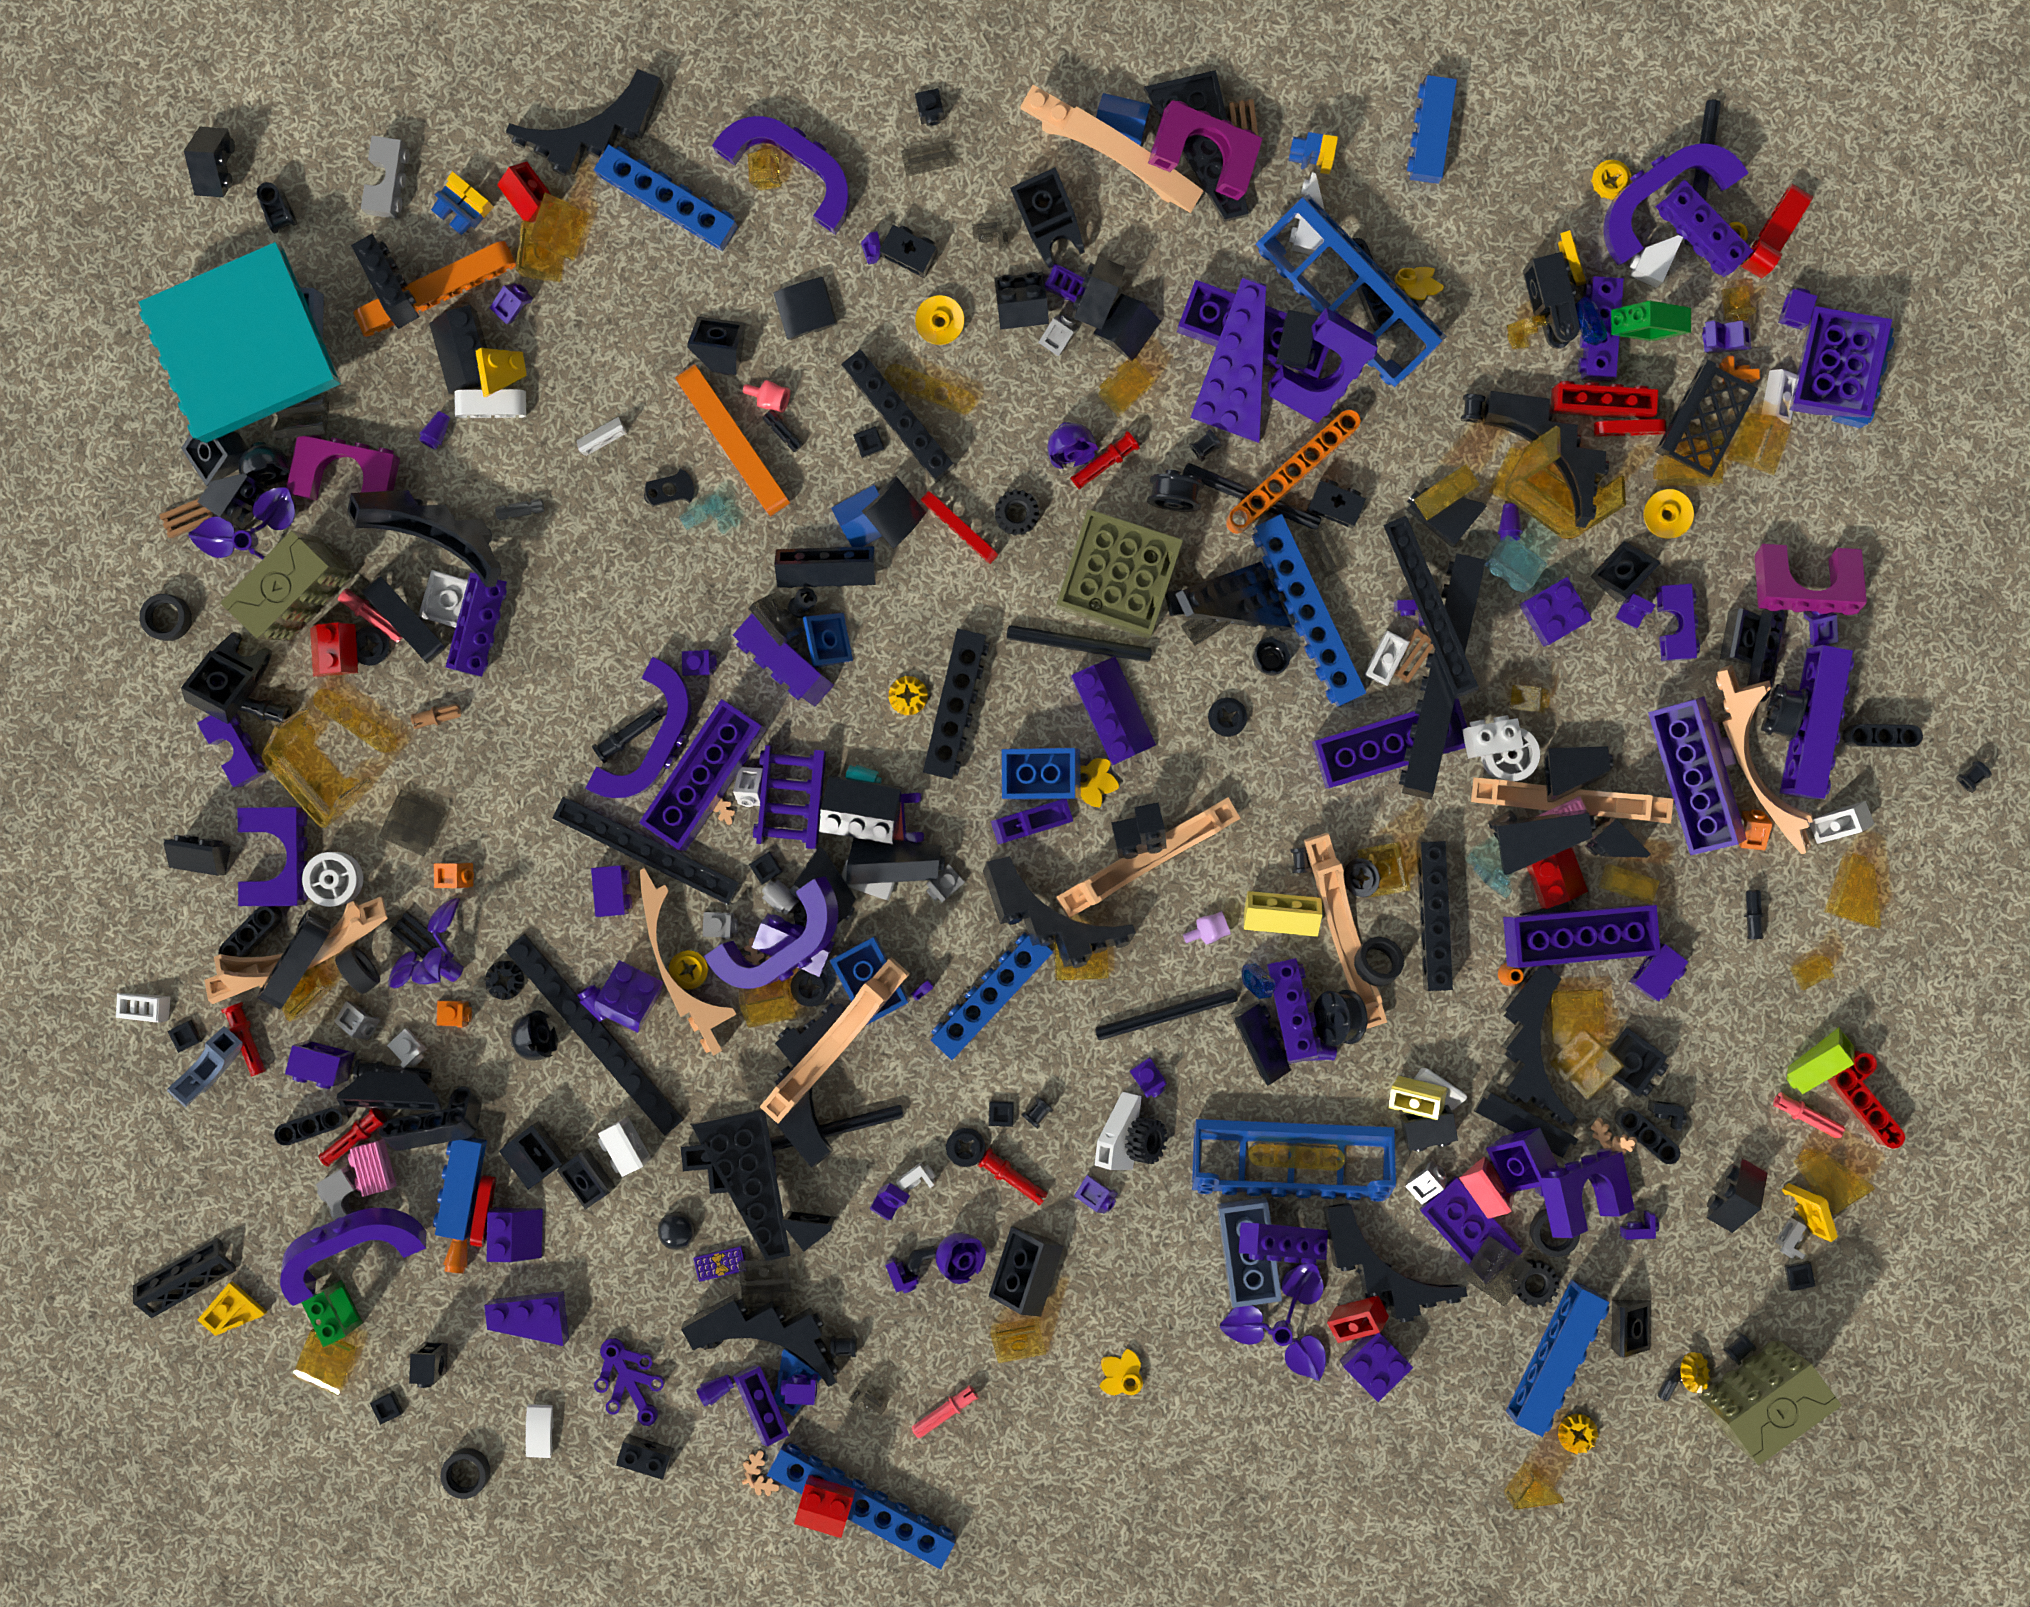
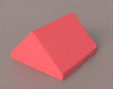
(1487, 1189)

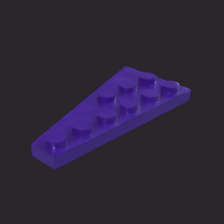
(1235, 375)

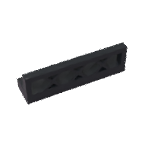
(1519, 1120)
(178, 1276)

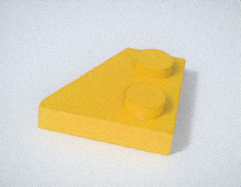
(1814, 1211)

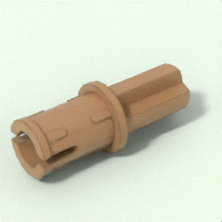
(435, 715)

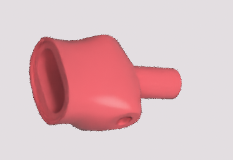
(769, 395)

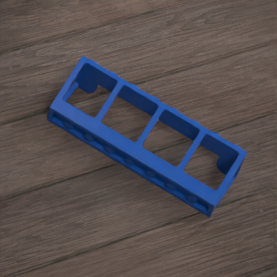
(1368, 272)
(1294, 1133)

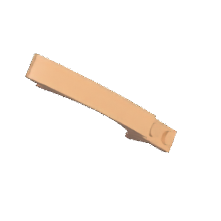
(1079, 125)
(1741, 705)
(1596, 802)
(1126, 870)
(1331, 888)
(244, 973)
(702, 1014)
(836, 1040)

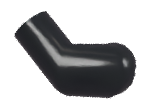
(916, 1259)
(1670, 1384)

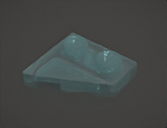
(1492, 877)

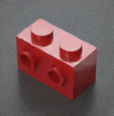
(523, 190)
(1358, 1319)

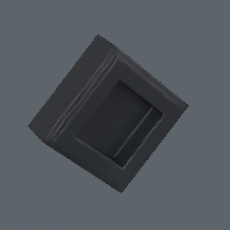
(868, 442)
(765, 868)
(184, 1036)
(1001, 1113)
(1799, 1276)
(386, 1407)

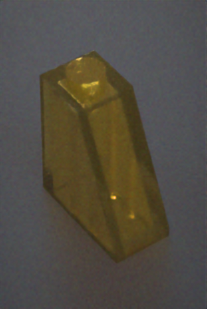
(1673, 473)
(1446, 492)
(1855, 892)
(1831, 1179)

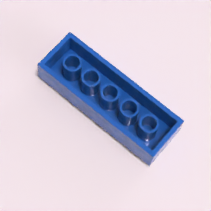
(1557, 1358)

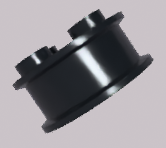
(1175, 491)
(1785, 711)
(1340, 1017)

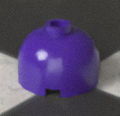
(1070, 444)
(960, 1257)

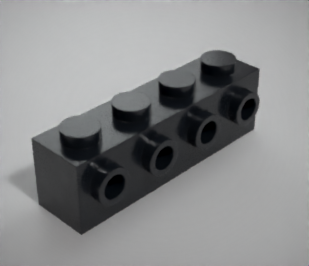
(387, 284)
(825, 567)

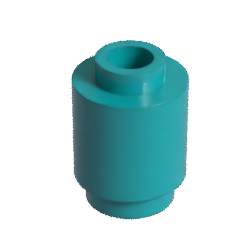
(862, 773)

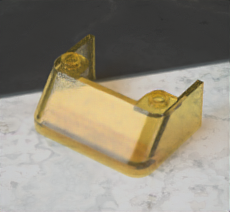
(1548, 496)
(307, 773)

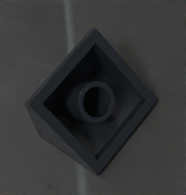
(1128, 326)
(1624, 571)
(1740, 636)
(586, 1178)
(807, 1227)
(1630, 1327)

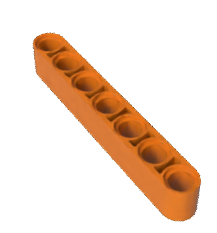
(442, 285)
(732, 440)
(1301, 463)

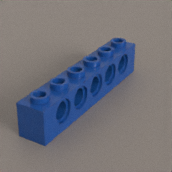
(616, 159)
(951, 1044)

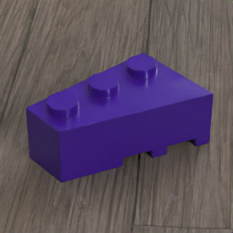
(530, 1316)

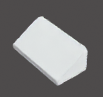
(1779, 394)
(601, 436)
(1386, 658)
(1454, 1096)

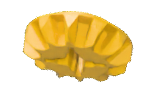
(1613, 168)
(917, 703)
(677, 966)
(1688, 1372)
(1577, 1422)

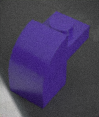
(1726, 337)

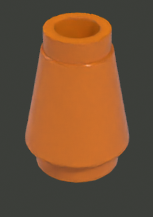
(1505, 972)
(456, 1257)

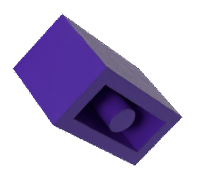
(611, 890)
(1659, 973)

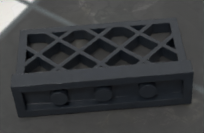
(1691, 404)

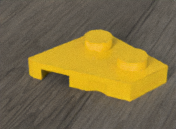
(1569, 250)
(499, 369)
(230, 1310)

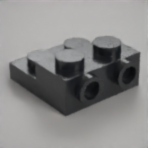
(1640, 1062)

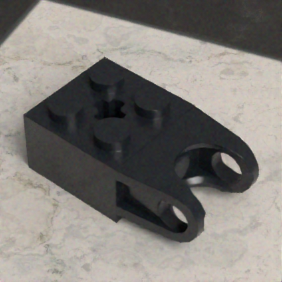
(1047, 223)
(1553, 297)
(225, 679)

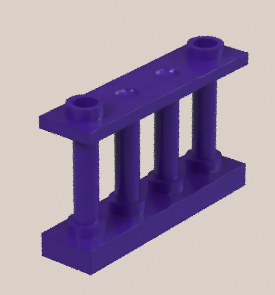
(812, 786)

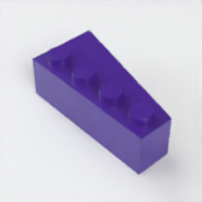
(784, 662)

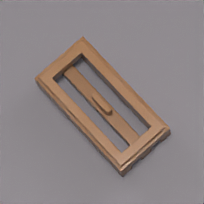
(1241, 105)
(188, 506)
(1423, 638)

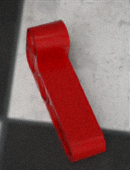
(1777, 231)
(1868, 1102)

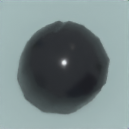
(1271, 664)
(676, 1231)

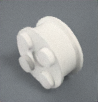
(1519, 766)
(346, 875)

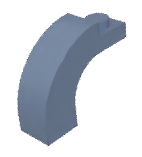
(215, 1059)

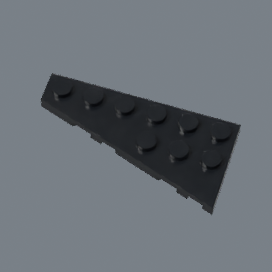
(1202, 153)
(1239, 597)
(745, 1164)

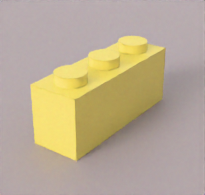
(1282, 913)

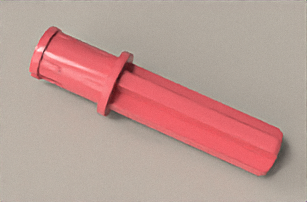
(362, 608)
(1800, 1111)
(945, 1411)

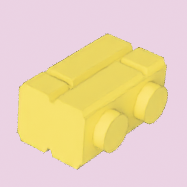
(1417, 1097)

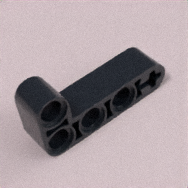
(1373, 309)
(403, 619)
(295, 960)
(435, 1127)

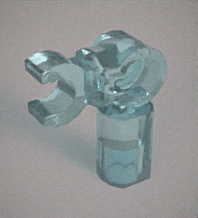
(713, 505)

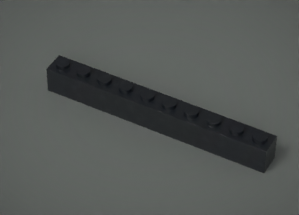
(1438, 699)

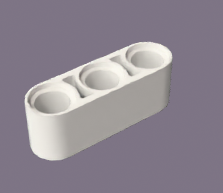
(502, 404)

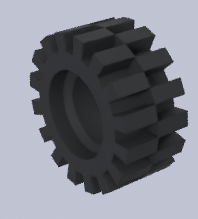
(1009, 499)
(1146, 1140)
(1548, 1289)

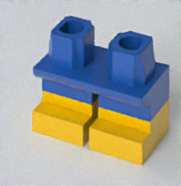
(1316, 150)
(464, 201)

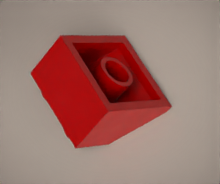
(333, 649)
(1557, 879)
(824, 1506)

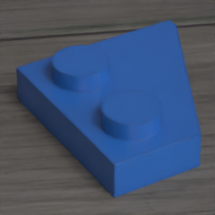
(791, 1365)

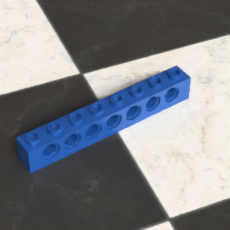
(1277, 529)
(868, 1518)

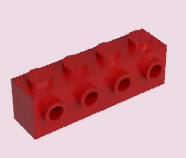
(1604, 400)

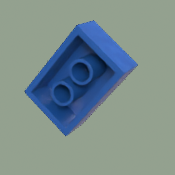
(1041, 773)
(859, 966)

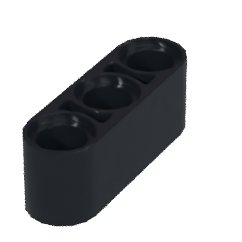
(1893, 733)
(258, 925)
(301, 1129)
(1655, 1143)

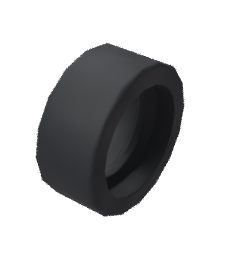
(147, 611)
(1386, 946)
(357, 969)
(1535, 1230)
(450, 1485)

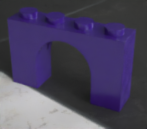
(1316, 397)
(288, 826)
(1565, 1186)

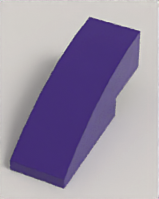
(1031, 821)

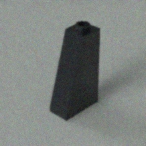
(1539, 837)
(894, 862)

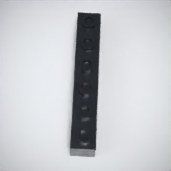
(898, 415)
(963, 642)
(1434, 915)

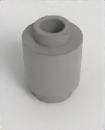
(779, 897)

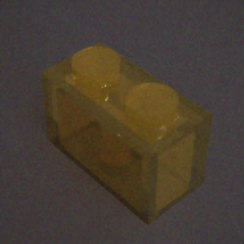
(1125, 387)
(1629, 884)

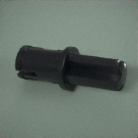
(1754, 914)

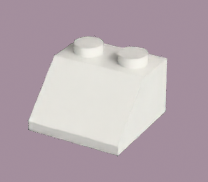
(624, 1147)

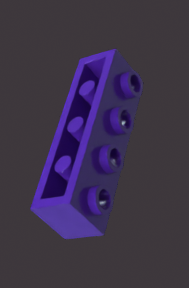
(1703, 229)
(1601, 361)
(476, 626)
(1293, 1011)
(1283, 1241)

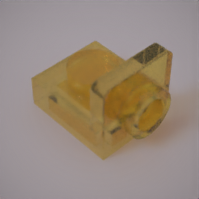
(1737, 304)
(1521, 329)
(1529, 698)
(1812, 971)

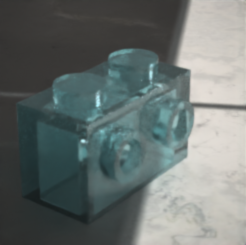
(1515, 564)

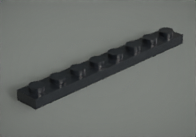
(1431, 607)
(646, 850)

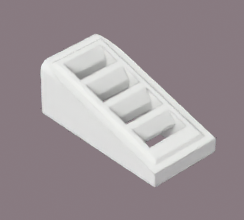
(158, 1007)

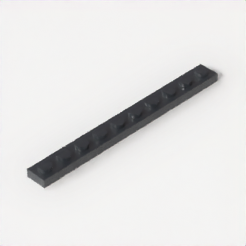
(594, 1035)

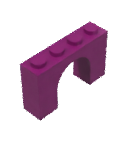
(1237, 145)
(314, 455)
(1780, 591)

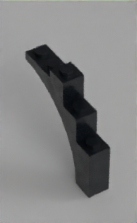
(567, 145)
(1531, 419)
(400, 513)
(1044, 925)
(1524, 1044)
(801, 1121)
(1404, 1294)
(767, 1323)

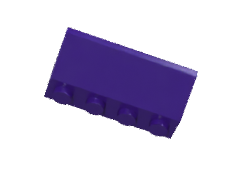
(1113, 710)

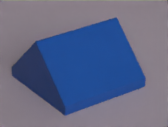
(1124, 115)
(853, 521)
(828, 639)

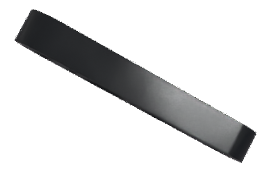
(1770, 626)

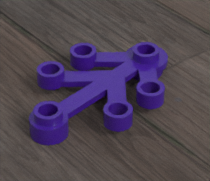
(627, 1378)

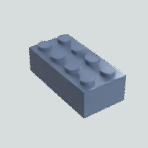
(1247, 1279)

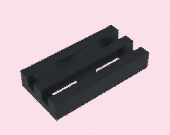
(401, 924)

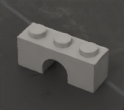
(385, 197)
(336, 1192)

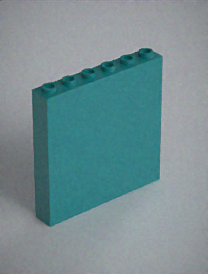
(238, 343)

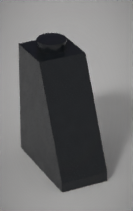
(1452, 521)
(1574, 768)
(820, 866)

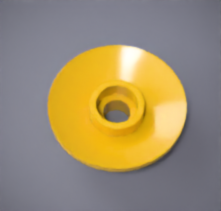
(935, 308)
(1680, 512)

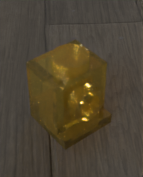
(764, 169)

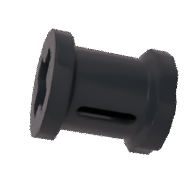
(1472, 408)
(1205, 445)
(798, 602)
(1974, 776)
(1301, 860)
(1037, 1112)
(843, 1347)
(1739, 1348)

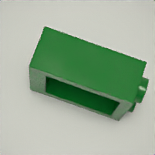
(1651, 321)
(333, 1324)

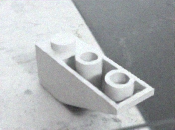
(1304, 237)
(1111, 1143)

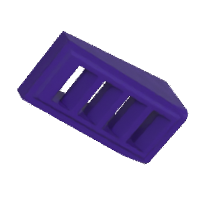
(1059, 290)

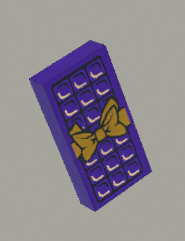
(718, 1263)

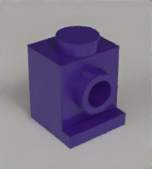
(800, 1389)

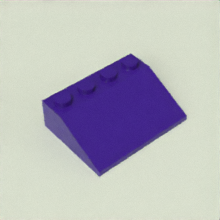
(1840, 363)

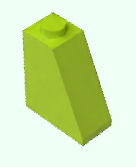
(1821, 1062)

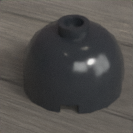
(264, 463)
(532, 1036)

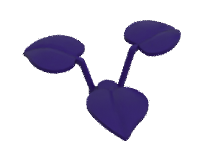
(219, 537)
(434, 962)
(1303, 1356)

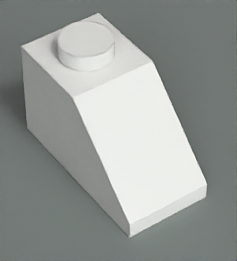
(1655, 261)
(1842, 822)

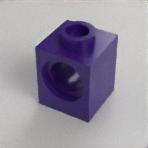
(1797, 308)

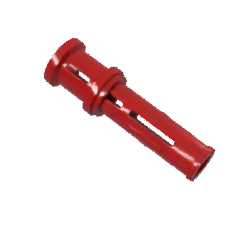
(1113, 454)
(239, 1025)
(362, 1130)
(1003, 1170)

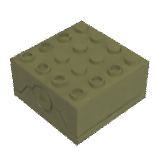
(1119, 574)
(287, 587)
(1769, 1401)

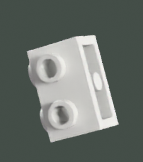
(1492, 738)

